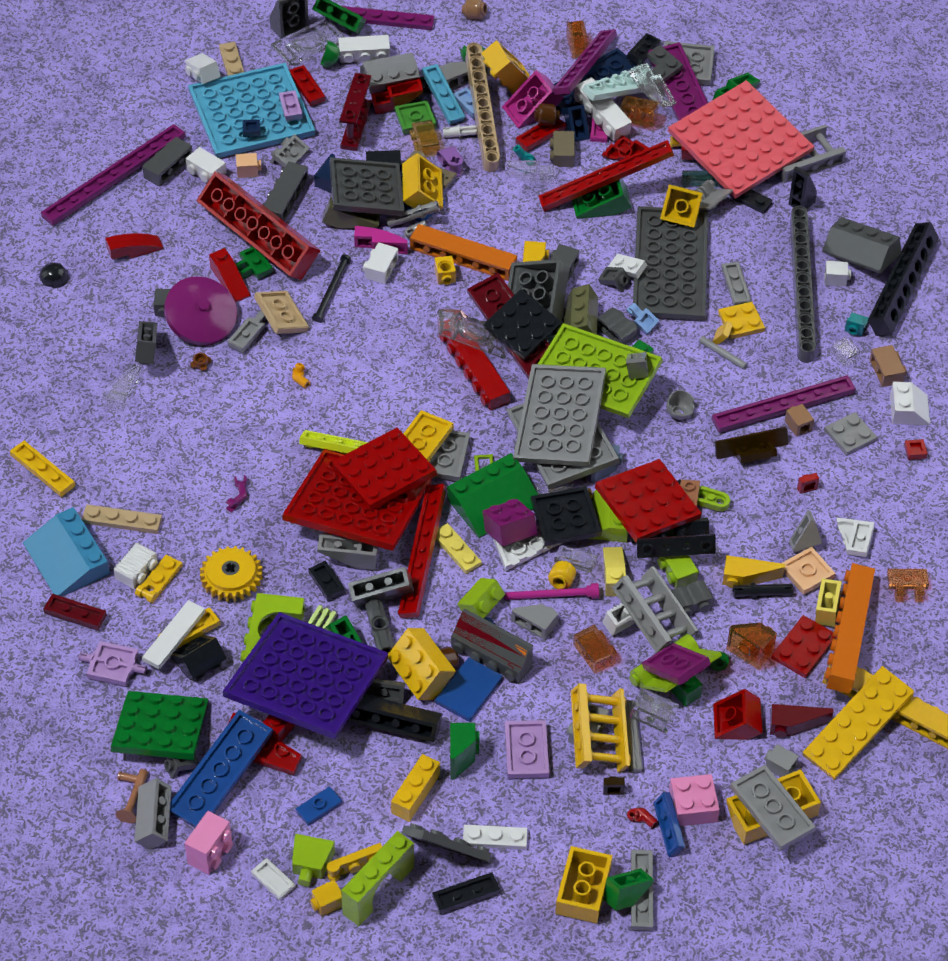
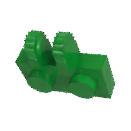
(253, 262)

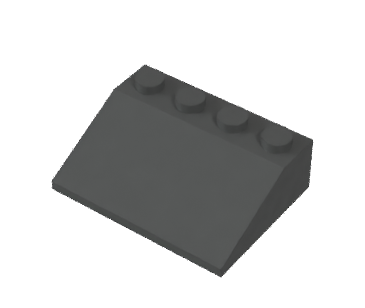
(542, 281)

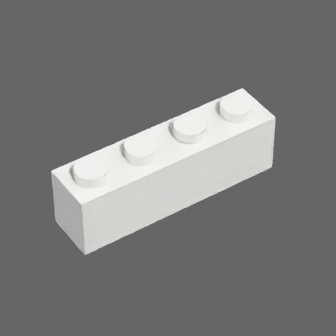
(604, 113)

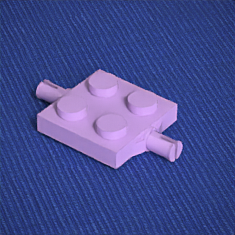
(112, 663)

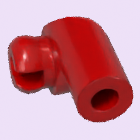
(642, 815)

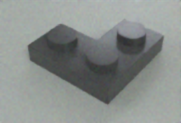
(665, 63)

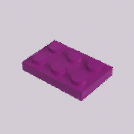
(676, 663)

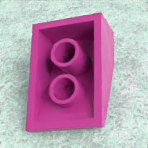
(534, 91)

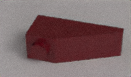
(792, 719)

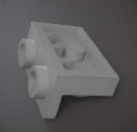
(291, 151)

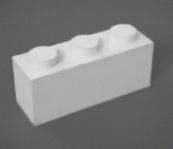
(363, 48)

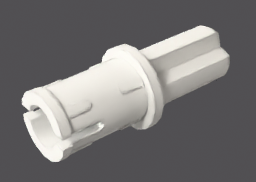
(458, 131)

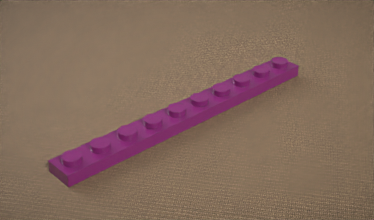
(110, 176)

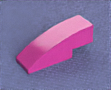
(369, 238)

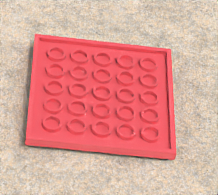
(740, 139)

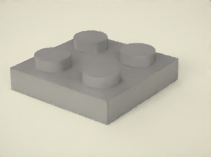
(850, 433)

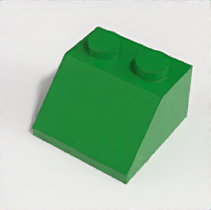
(463, 747)

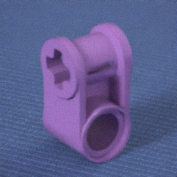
(451, 160)

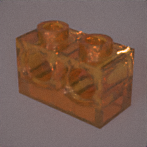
(640, 108)

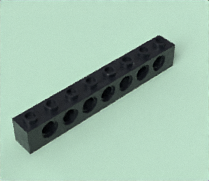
(903, 279)

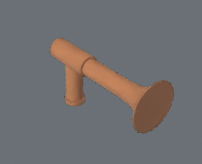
(126, 815)

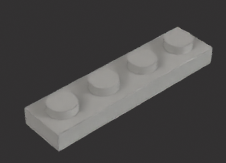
(643, 909)

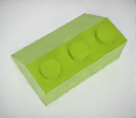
(610, 525)

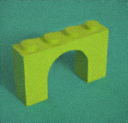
(264, 611)
(393, 858)

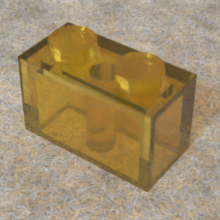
(424, 138)

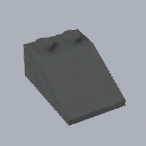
(289, 17)

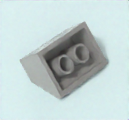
(390, 71)

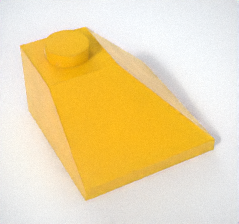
(681, 205)

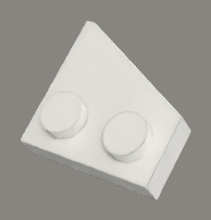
(856, 535)

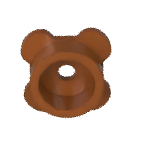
(200, 361)

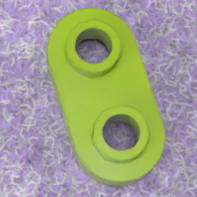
(711, 499)

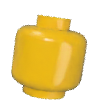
(562, 575)

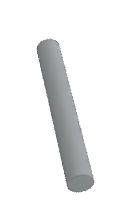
(719, 350)

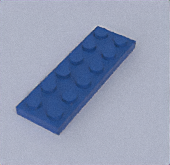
(220, 768)

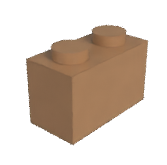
(887, 365)

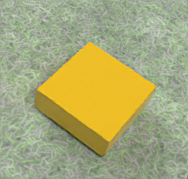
(722, 332)

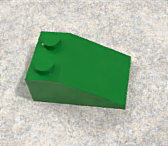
(603, 201)

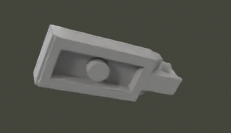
(247, 332)

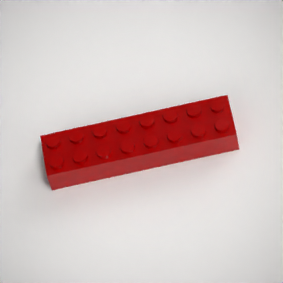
(258, 225)

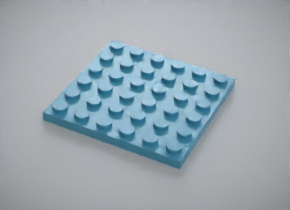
(248, 96)

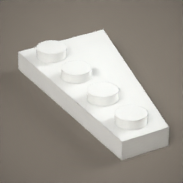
(522, 550)

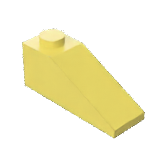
(613, 568)

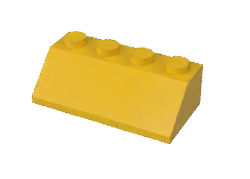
(799, 789)

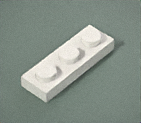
(495, 836)

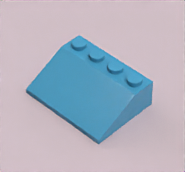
(66, 553)

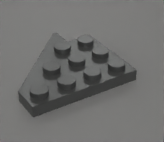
(440, 840)

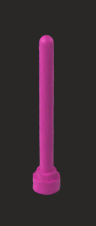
(591, 591)

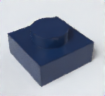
(251, 128)

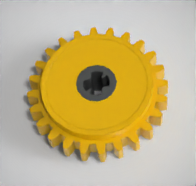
(231, 573)

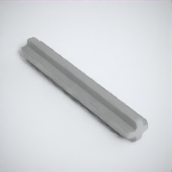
(633, 740)

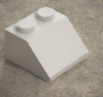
(909, 404)

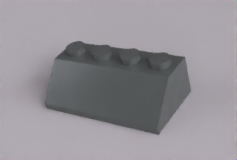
(862, 245)

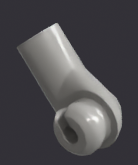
(409, 231)

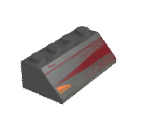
(492, 646)

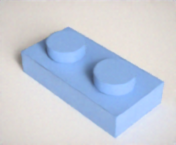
(465, 100)

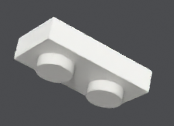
(632, 266)

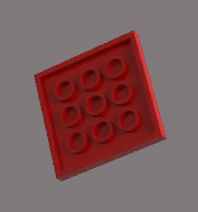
(384, 468)
(648, 500)

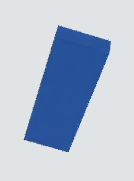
(669, 824)

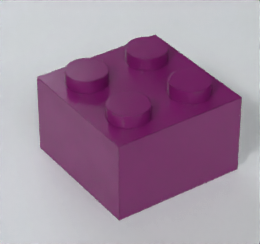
(509, 522)

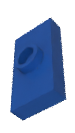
(318, 806)

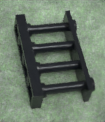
(681, 541)

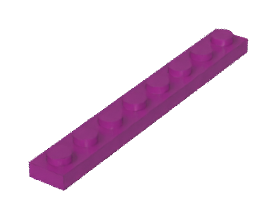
(584, 62)
(779, 404)

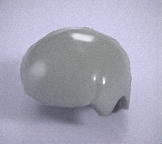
(681, 401)

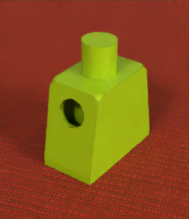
(311, 857)

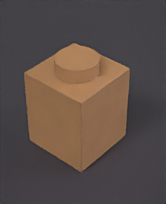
(799, 420)

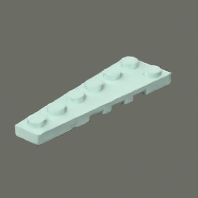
(611, 87)

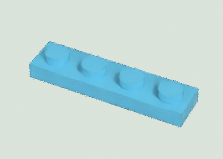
(443, 94)

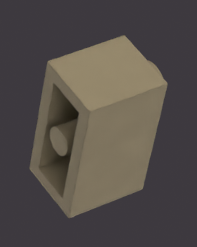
(563, 148)

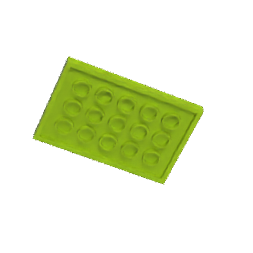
(584, 349)

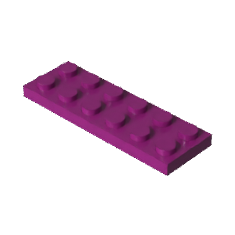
(684, 85)

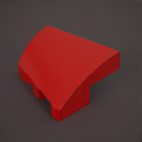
(623, 148)

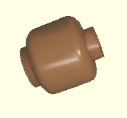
(474, 9)

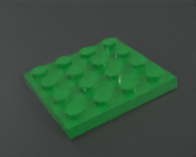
(160, 725)

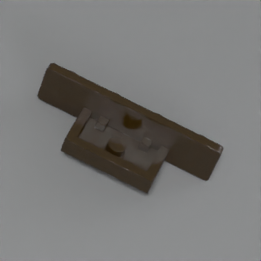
(752, 446)

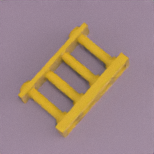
(584, 736)

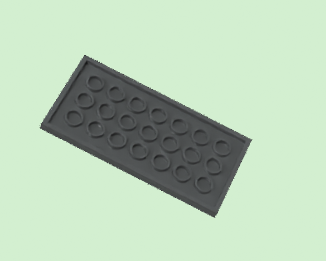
(676, 265)

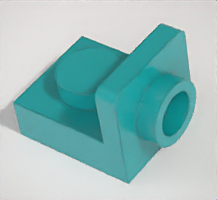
(856, 324)

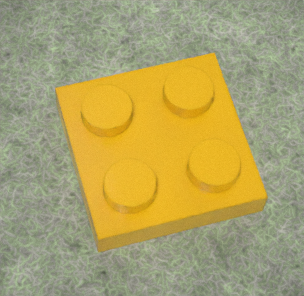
(744, 319)

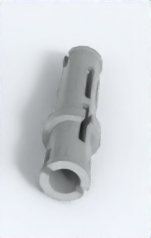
(431, 208)

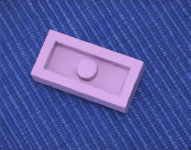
(290, 105)

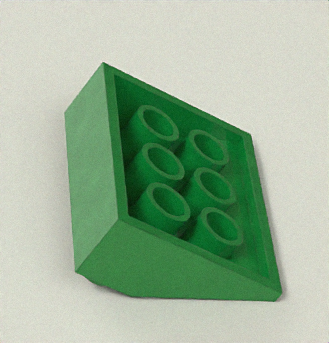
(489, 487)

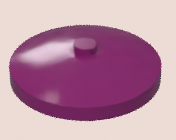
(200, 310)

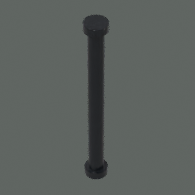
(318, 316)

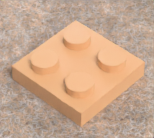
(807, 570)

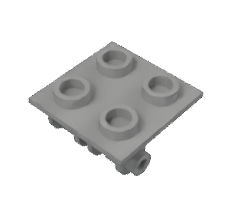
(711, 196)

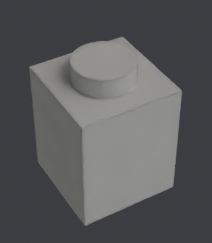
(781, 761)

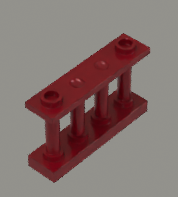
(355, 112)

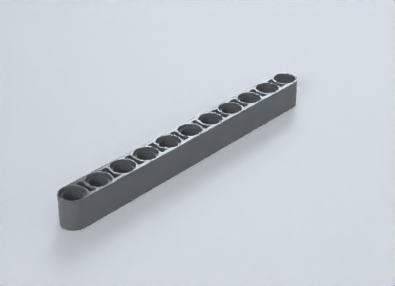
(802, 284)

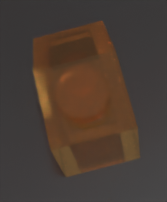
(576, 38)

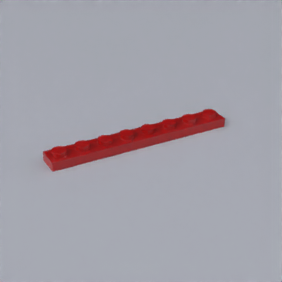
(606, 175)
(423, 549)

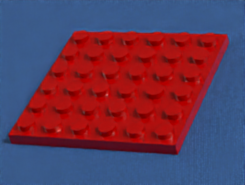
(333, 507)

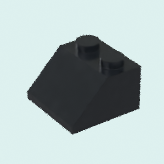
(199, 656)

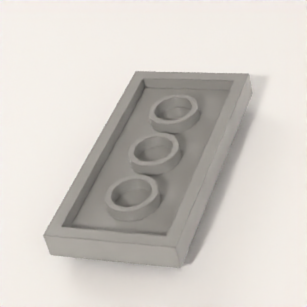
(772, 807)

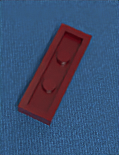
(75, 612)

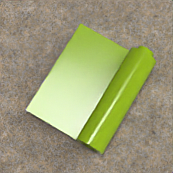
(648, 680)

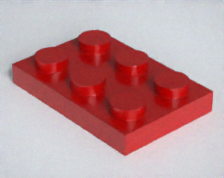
(803, 646)

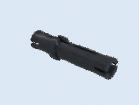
(762, 590)

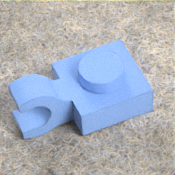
(644, 319)

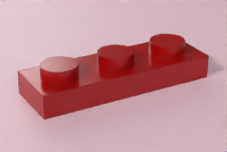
(307, 85)
(538, 135)

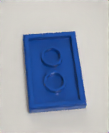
(468, 689)

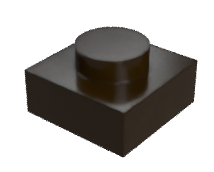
(613, 786)

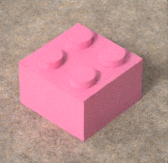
(694, 799)
(208, 843)

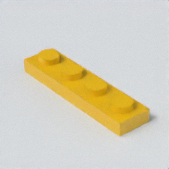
(42, 468)

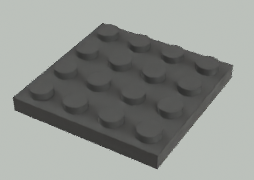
(366, 186)

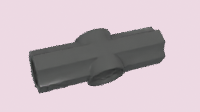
(377, 618)

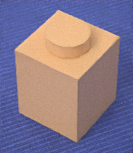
(247, 165)

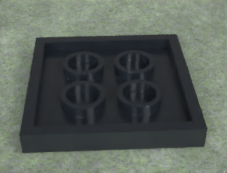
(522, 324)
(565, 516)

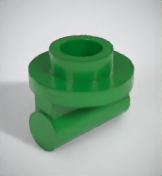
(720, 663)

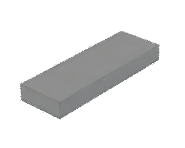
(736, 283)

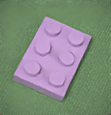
(526, 749)

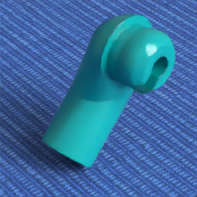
(523, 155)

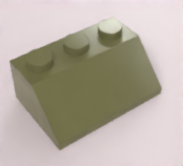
(581, 309)

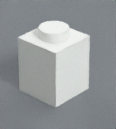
(836, 273)

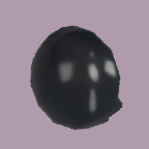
(54, 275)

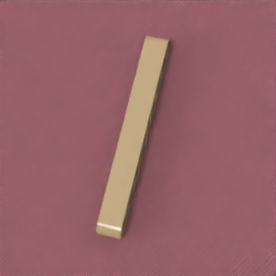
(482, 107)

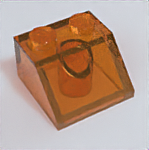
(752, 643)

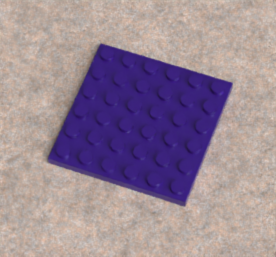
(306, 675)

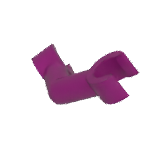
(233, 503)

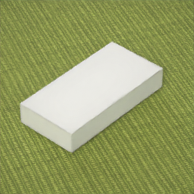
(273, 879)

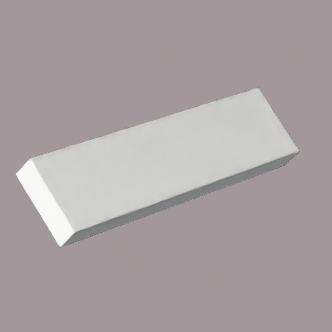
(173, 634)

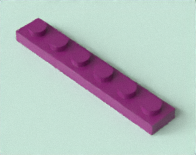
(394, 18)

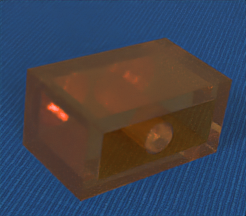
(594, 648)

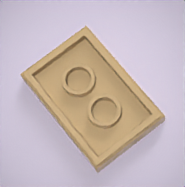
(281, 312)

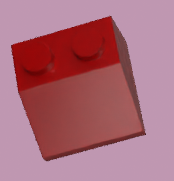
(738, 716)

